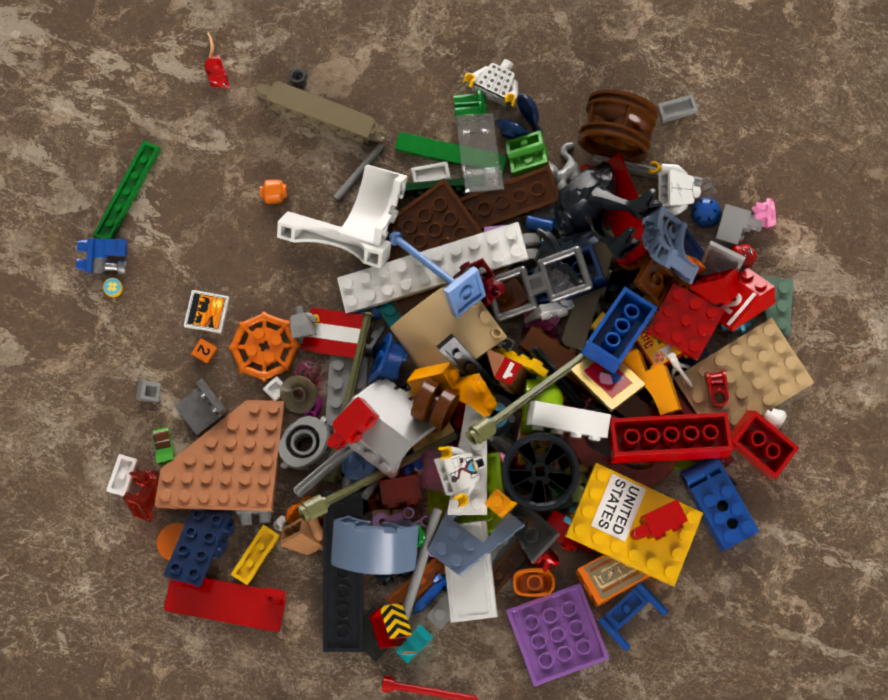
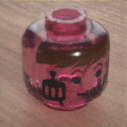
(309, 370)

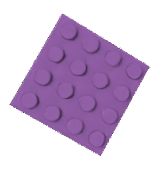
(557, 634)

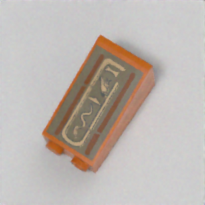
(607, 578)

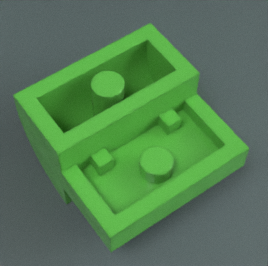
(527, 153)

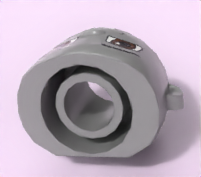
(302, 428)

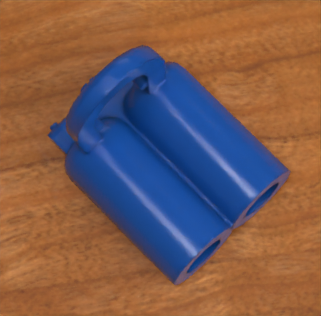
(534, 223)

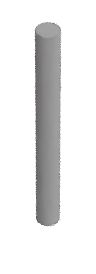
(359, 171)

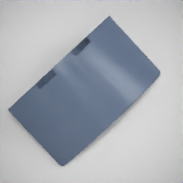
(374, 548)

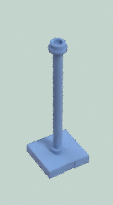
(460, 292)

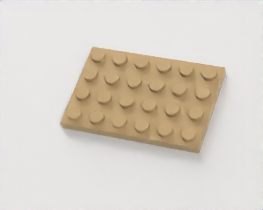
(758, 371)

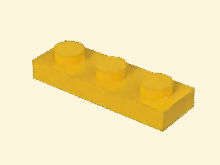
(255, 555)

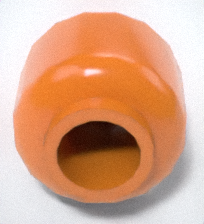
(273, 191)

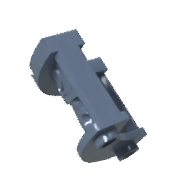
(667, 244)

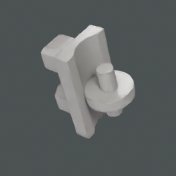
(246, 516)

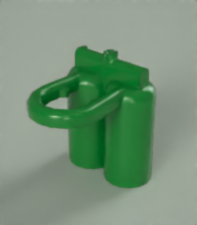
(470, 104)

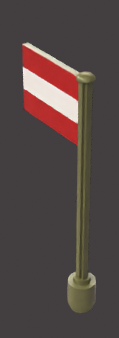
(340, 336)

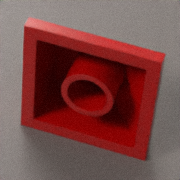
(718, 286)

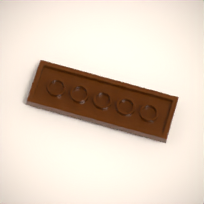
(519, 197)

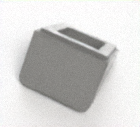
(148, 391)

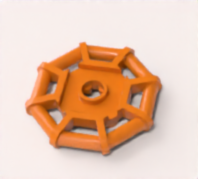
(266, 357)

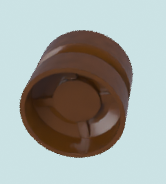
(430, 401)

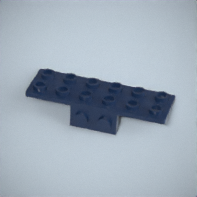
(201, 540)

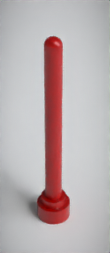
(390, 684)

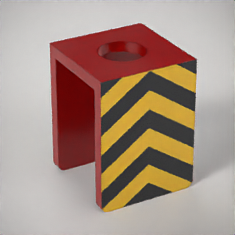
(390, 625)

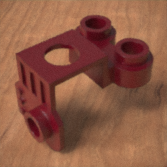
(492, 288)

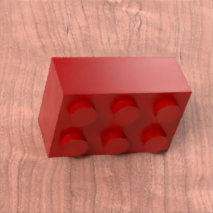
(762, 444)

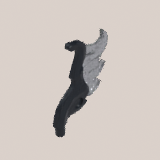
(560, 273)

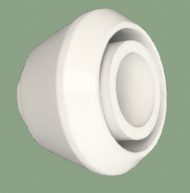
(775, 417)

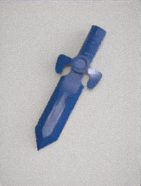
(428, 597)

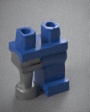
(98, 253)

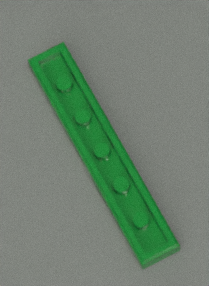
(434, 149)
(127, 191)

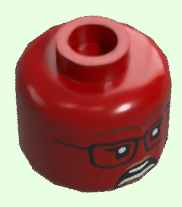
(747, 251)

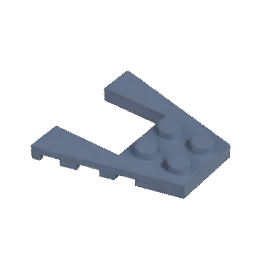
(461, 549)

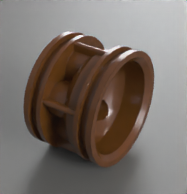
(618, 124)

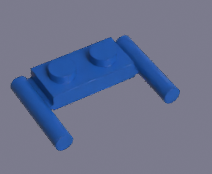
(626, 609)

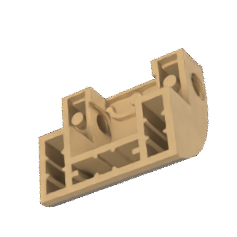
(432, 322)

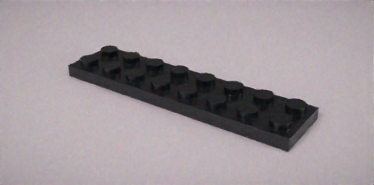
(341, 587)

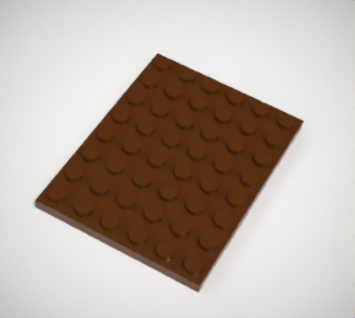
(437, 220)

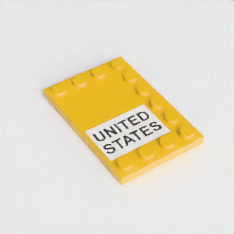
(612, 508)

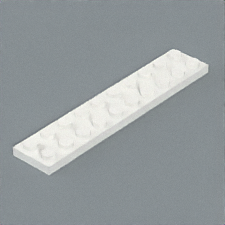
(409, 276)

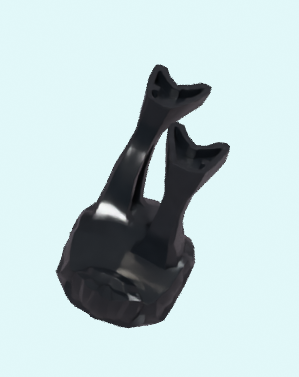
(587, 201)

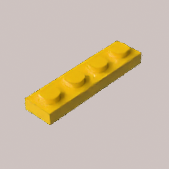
(533, 366)

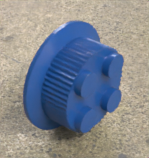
(387, 360)

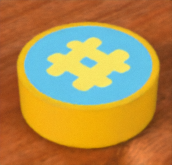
(112, 287)

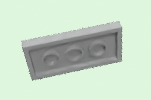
(337, 385)

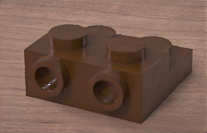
(653, 280)

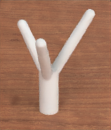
(677, 366)

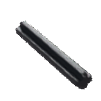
(562, 384)

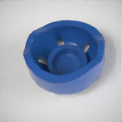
(705, 210)

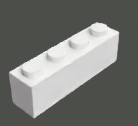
(568, 419)

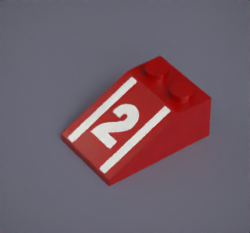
(753, 297)

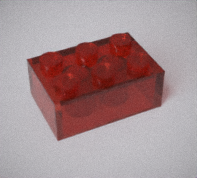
(400, 491)

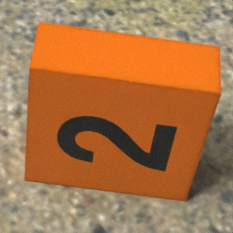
(204, 351)

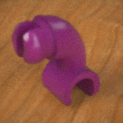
(316, 409)

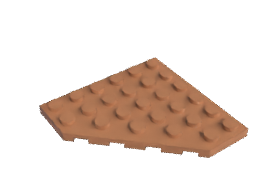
(229, 464)

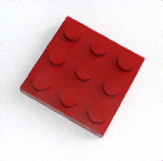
(685, 322)

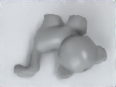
(569, 171)

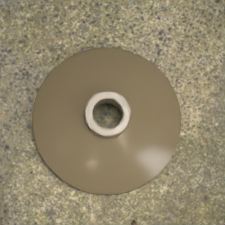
(293, 400)

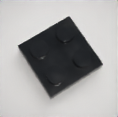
(618, 281)

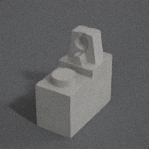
(734, 224)

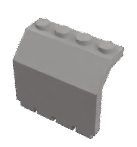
(395, 428)

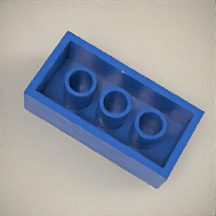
(619, 330)

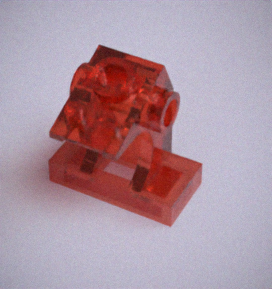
(144, 501)

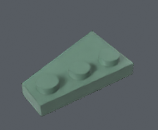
(783, 304)

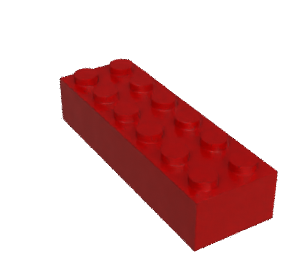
(669, 438)

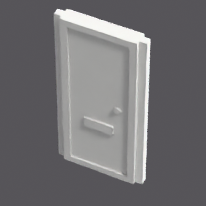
(473, 592)

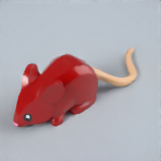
(214, 69)

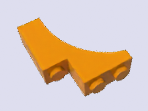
(657, 382)
(471, 387)

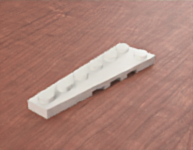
(479, 493)

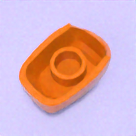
(533, 582)

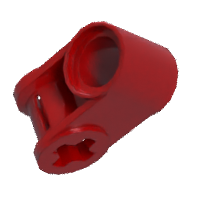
(717, 384)

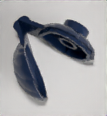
(530, 113)

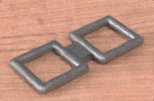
(541, 283)

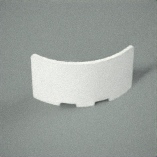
(375, 206)

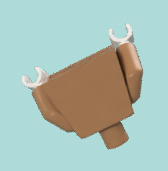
(300, 535)

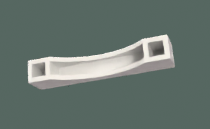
(305, 229)

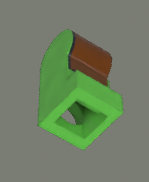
(163, 446)

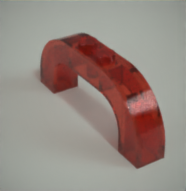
(587, 457)

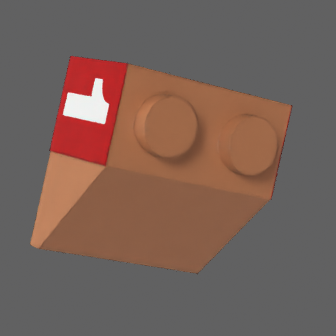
(508, 373)

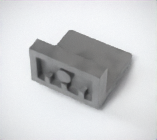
(201, 408)

